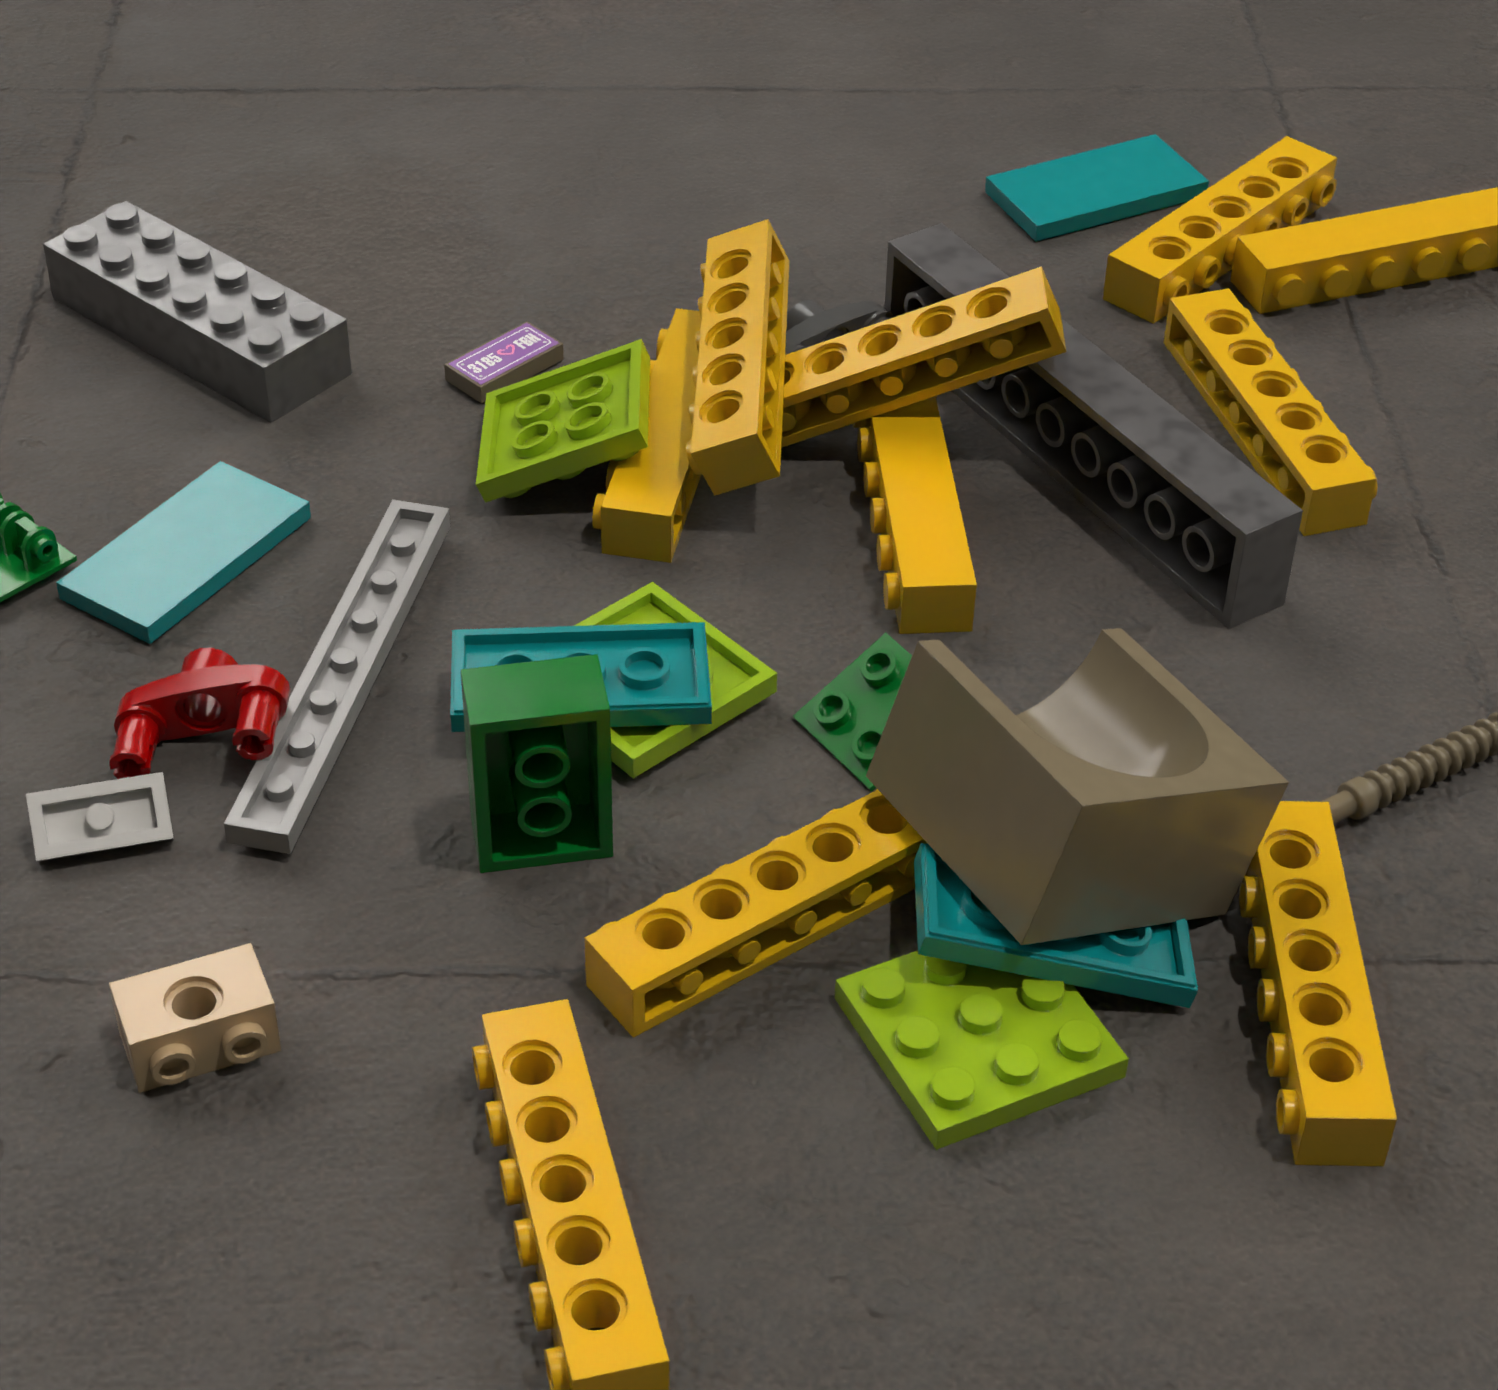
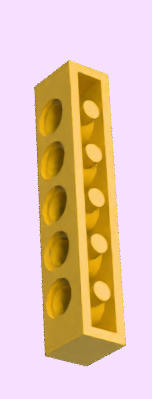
(1200, 237)
(920, 355)
(740, 360)
(1269, 411)
(751, 913)
(1315, 994)
(568, 1203)

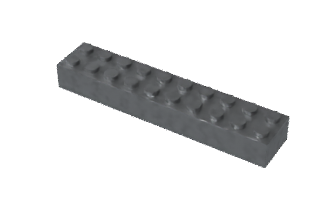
(1120, 448)

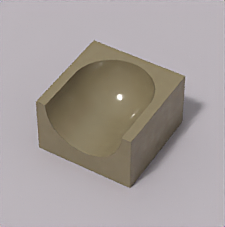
(1089, 808)

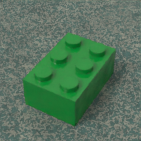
(538, 762)

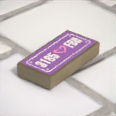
(504, 361)

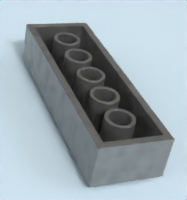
(199, 310)

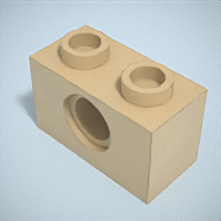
(195, 1017)

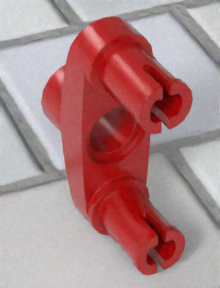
(201, 700)

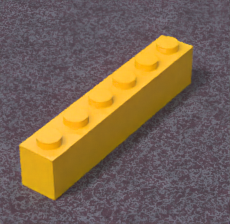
(1367, 251)
(655, 487)
(919, 520)

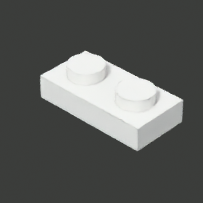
(99, 816)

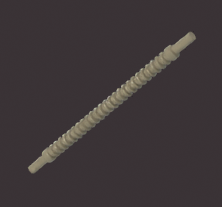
(1417, 770)

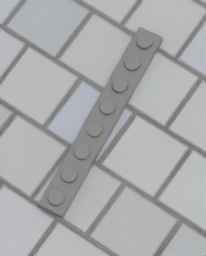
(338, 679)

